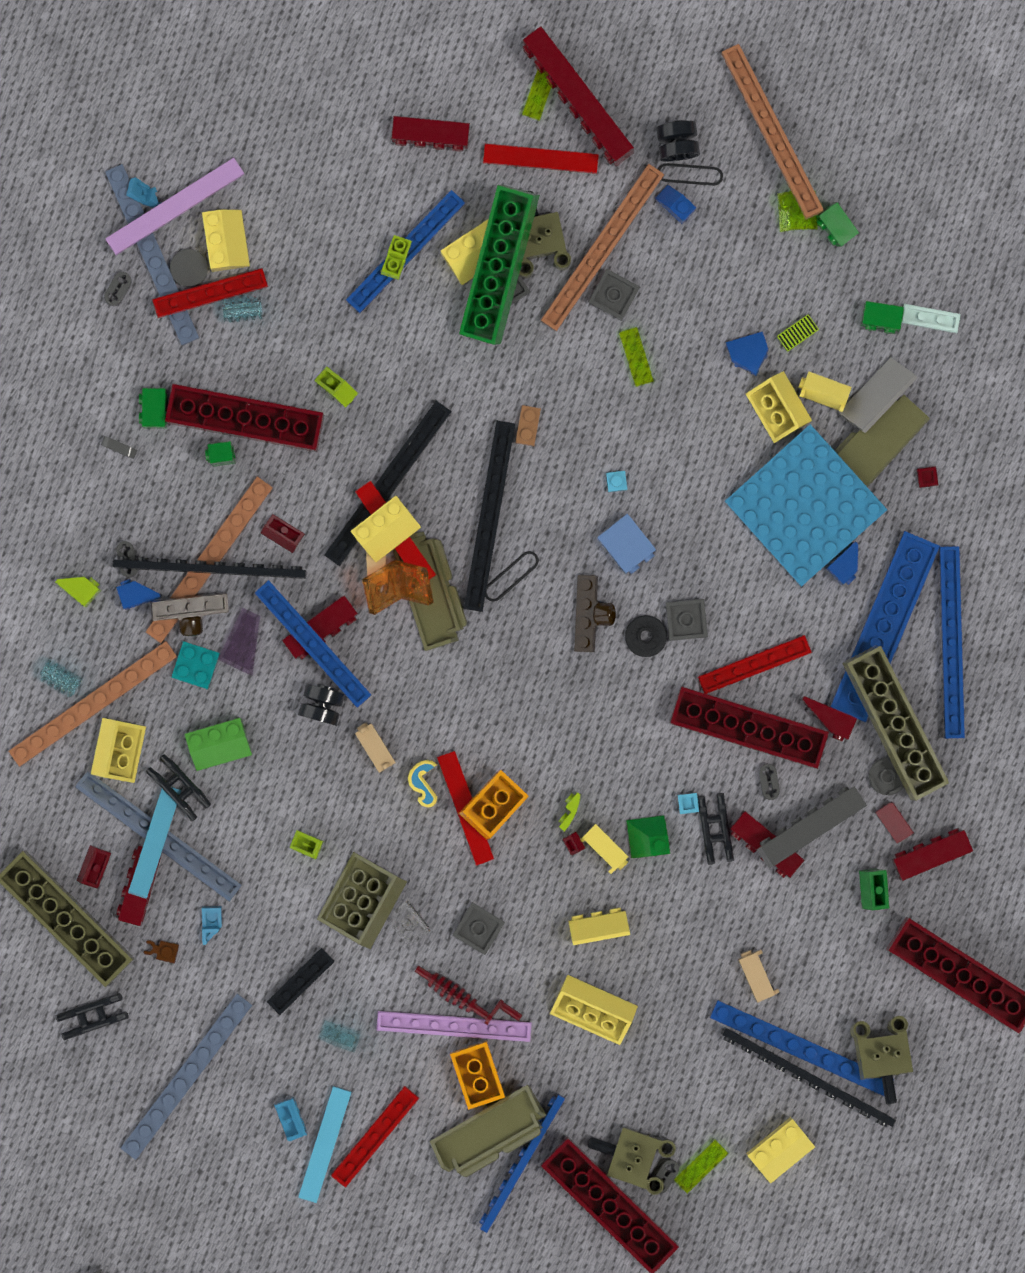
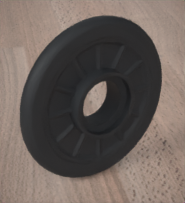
(634, 640)

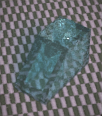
(340, 1036)

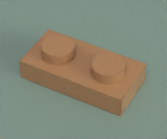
(528, 425)

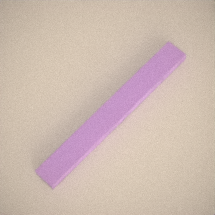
(174, 206)
(453, 1026)

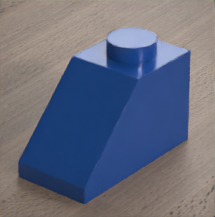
(675, 204)
(845, 565)
(135, 594)

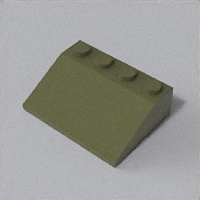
(361, 900)

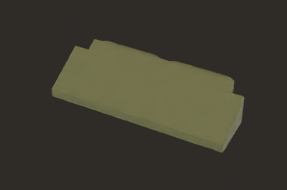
(872, 451)
(445, 616)
(489, 1132)

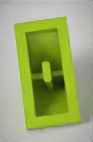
(306, 844)

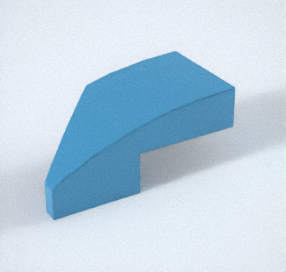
(142, 193)
(210, 922)

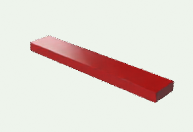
(540, 158)
(210, 293)
(407, 549)
(754, 664)
(461, 797)
(375, 1136)

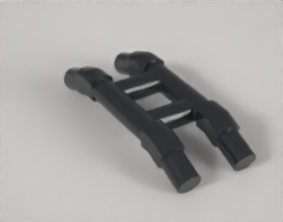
(178, 799)
(708, 838)
(85, 1026)

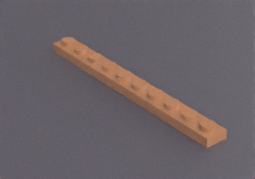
(772, 131)
(602, 247)
(216, 550)
(92, 704)

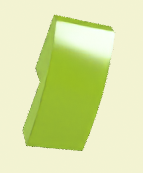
(396, 257)
(572, 805)

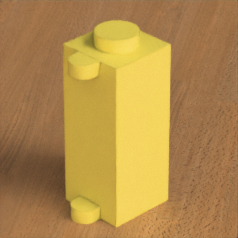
(824, 391)
(605, 848)

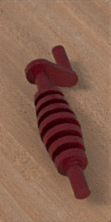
(464, 1000)

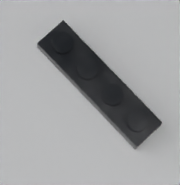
(301, 981)

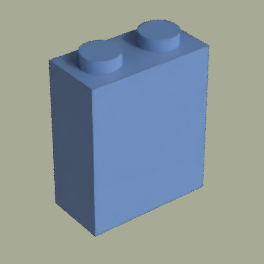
(627, 544)

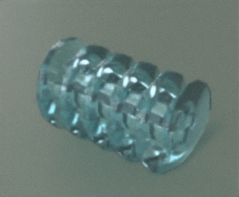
(242, 309)
(60, 679)

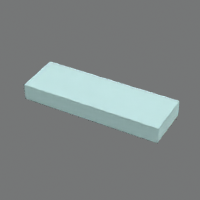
(930, 318)

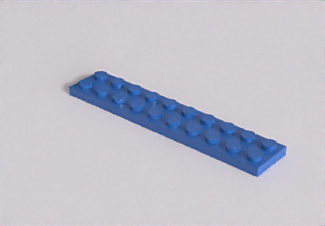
(889, 612)

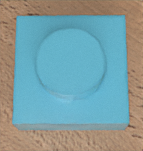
(616, 481)
(688, 803)

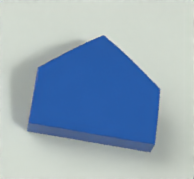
(748, 352)

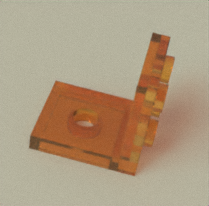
(399, 582)

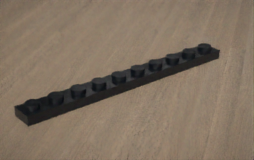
(391, 477)
(489, 516)
(218, 568)
(800, 1074)

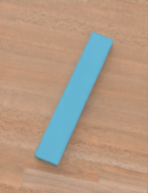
(153, 845)
(324, 1144)

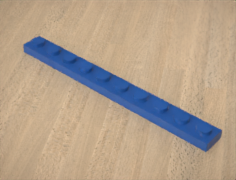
(951, 642)
(793, 1045)

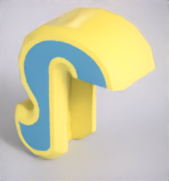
(419, 784)

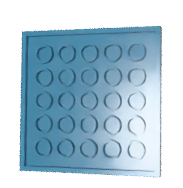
(806, 505)

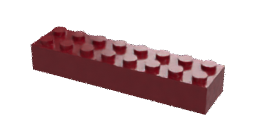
(578, 96)
(244, 418)
(749, 727)
(960, 973)
(609, 1205)

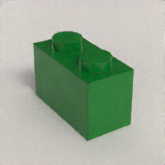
(836, 224)
(882, 317)
(153, 408)
(220, 454)
(874, 889)

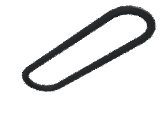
(692, 166)
(522, 577)

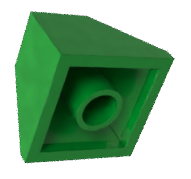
(648, 837)

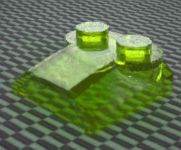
(791, 215)

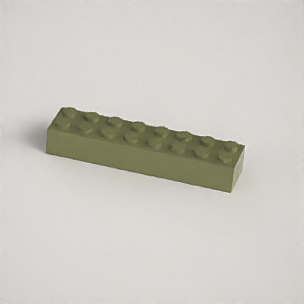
(895, 723)
(65, 918)

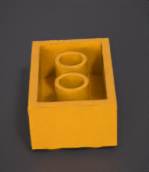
(493, 804)
(477, 1074)

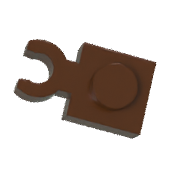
(165, 951)

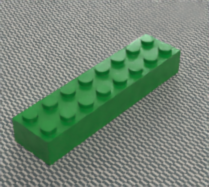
(499, 264)

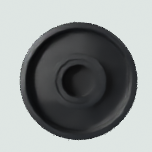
(677, 136)
(324, 699)

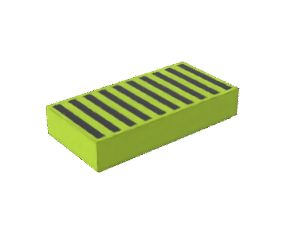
(797, 333)

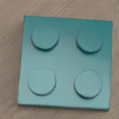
(195, 665)

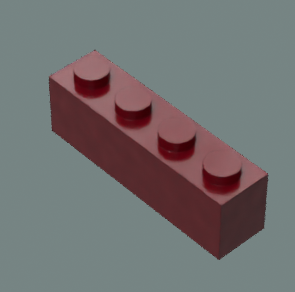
(431, 133)
(325, 624)
(753, 833)
(932, 855)
(133, 906)

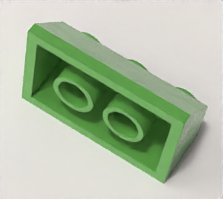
(218, 744)

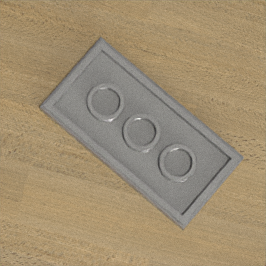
(878, 395)

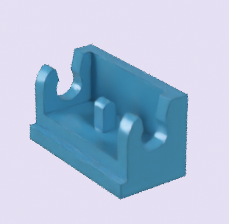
(291, 1119)

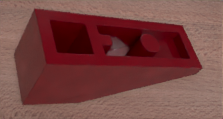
(833, 720)

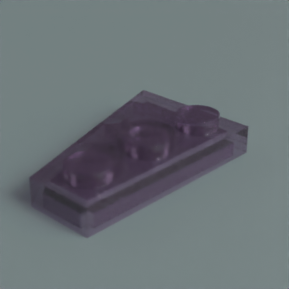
(242, 642)

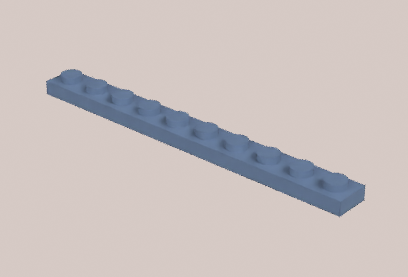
(151, 254)
(173, 846)
(186, 1076)

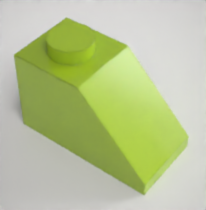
(336, 387)
(80, 588)

